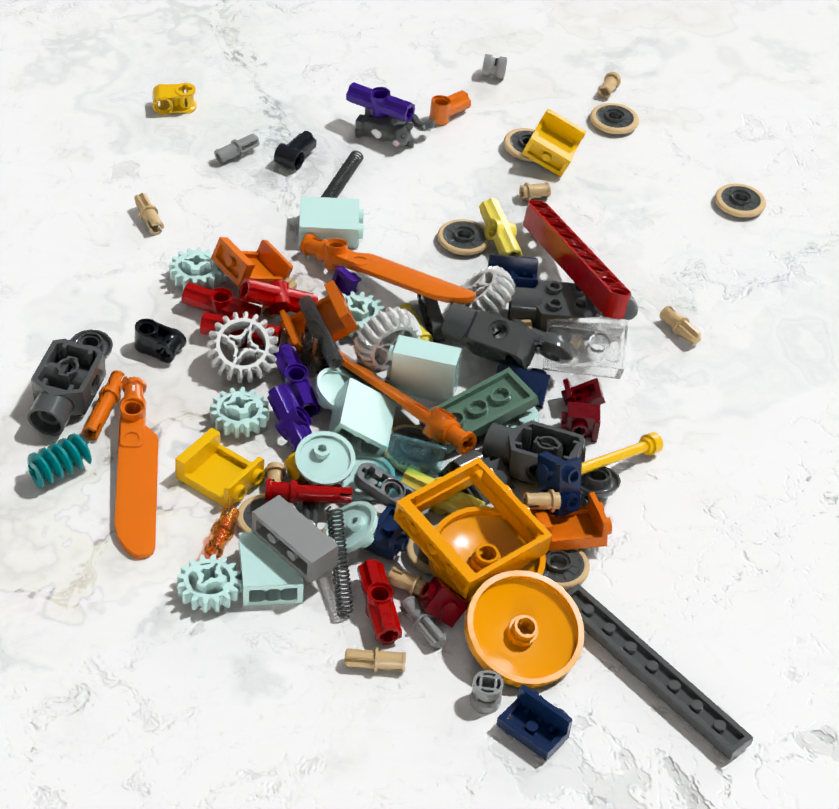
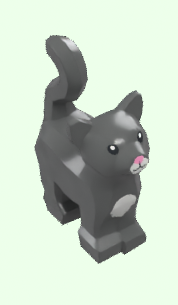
(389, 128)

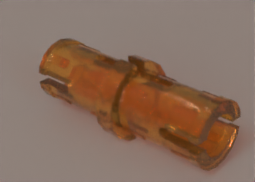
(222, 531)

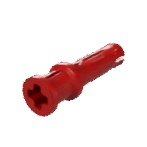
(295, 492)

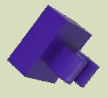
(346, 280)

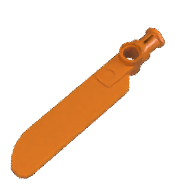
(336, 254)
(439, 423)
(136, 474)

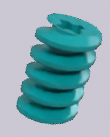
(57, 458)

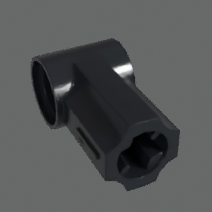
(293, 153)

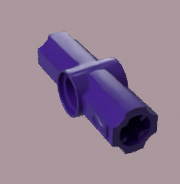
(380, 102)
(296, 377)
(292, 419)

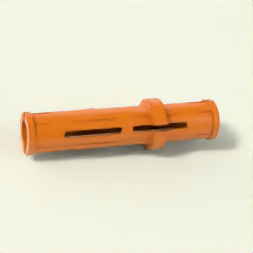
(107, 399)

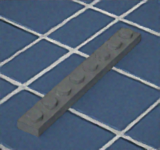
(660, 676)

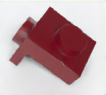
(586, 392)
(442, 602)

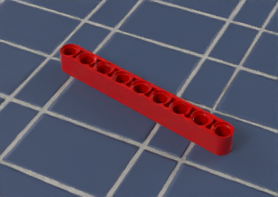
(577, 259)

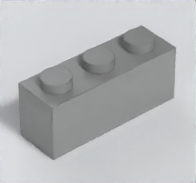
(295, 538)

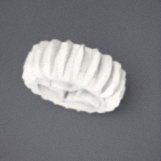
(492, 289)
(380, 332)
(251, 352)

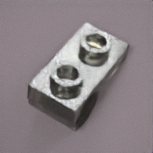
(311, 349)

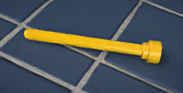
(648, 444)

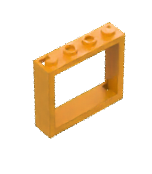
(441, 553)

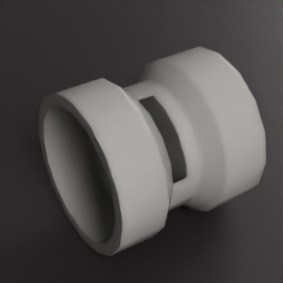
(494, 66)
(486, 692)

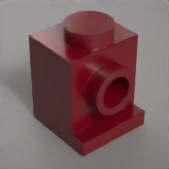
(582, 419)

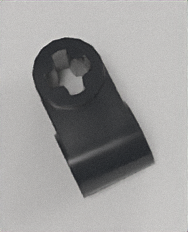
(156, 340)

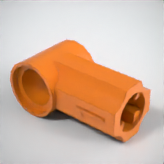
(445, 106)

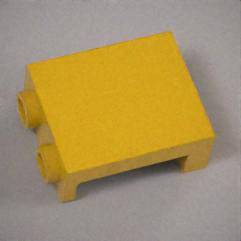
(554, 142)
(217, 470)

